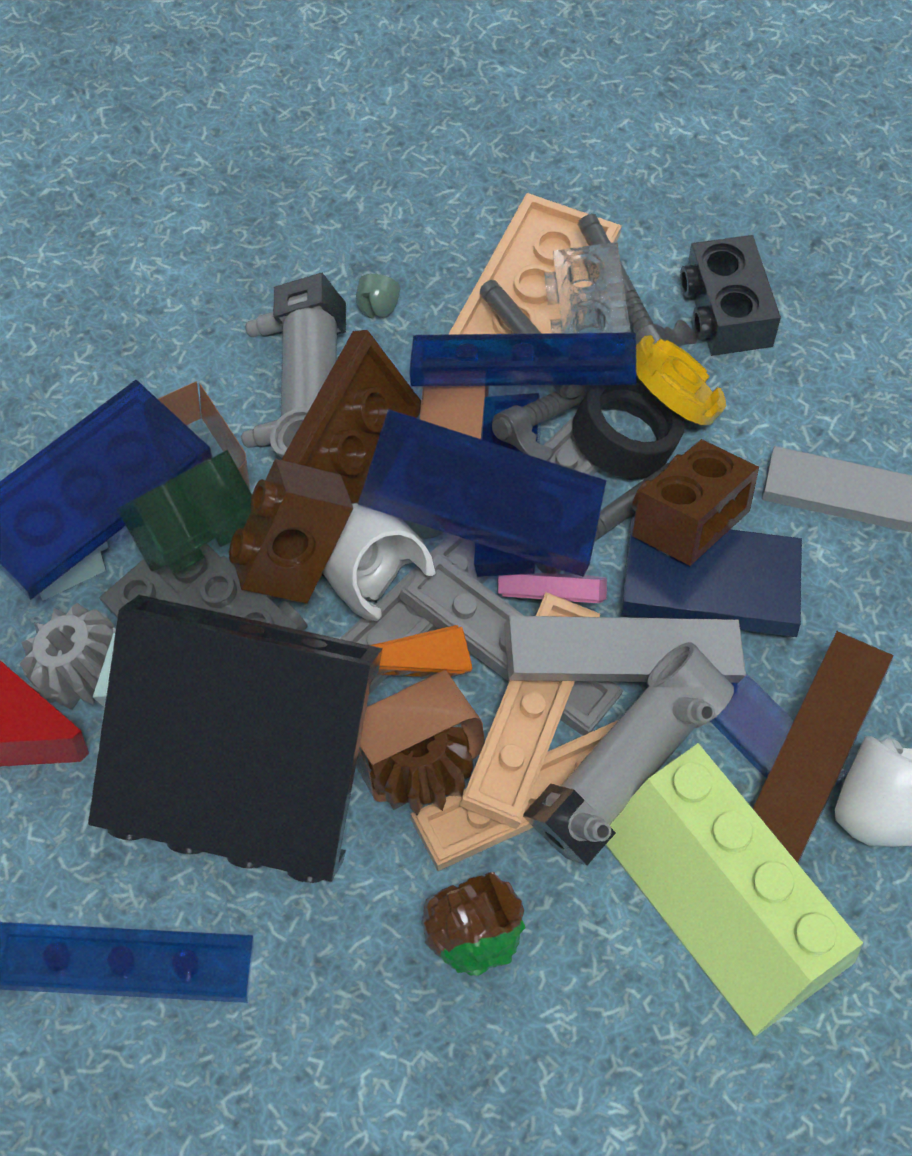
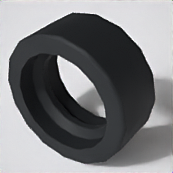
(615, 451)

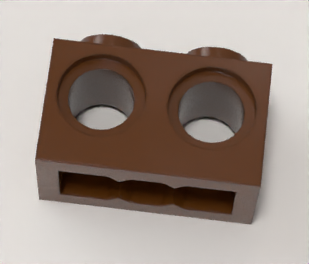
(694, 501)

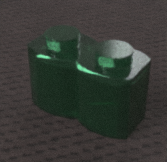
(188, 513)

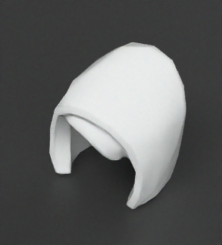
(370, 556)
(878, 794)

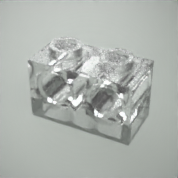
(594, 306)

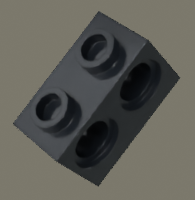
(730, 295)

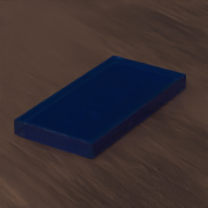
(70, 491)
(484, 493)

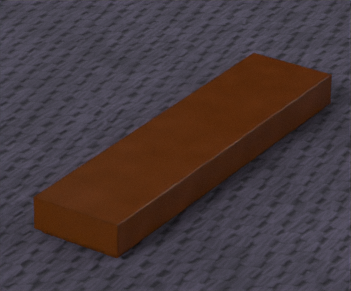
(821, 740)

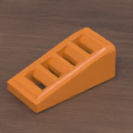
(426, 654)

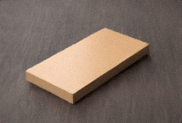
(521, 262)

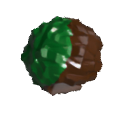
(474, 924)

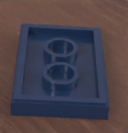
(737, 578)

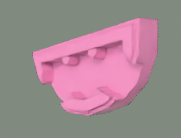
(566, 586)

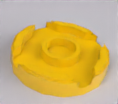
(678, 380)

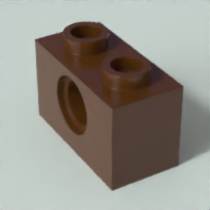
(314, 513)

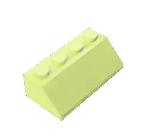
(730, 891)

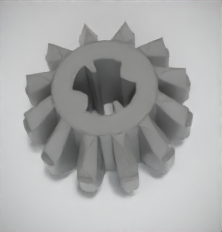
(68, 655)

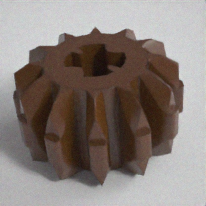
(425, 771)

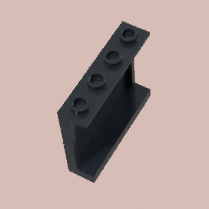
(231, 737)

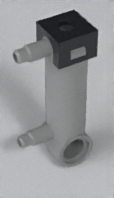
(311, 318)
(680, 696)

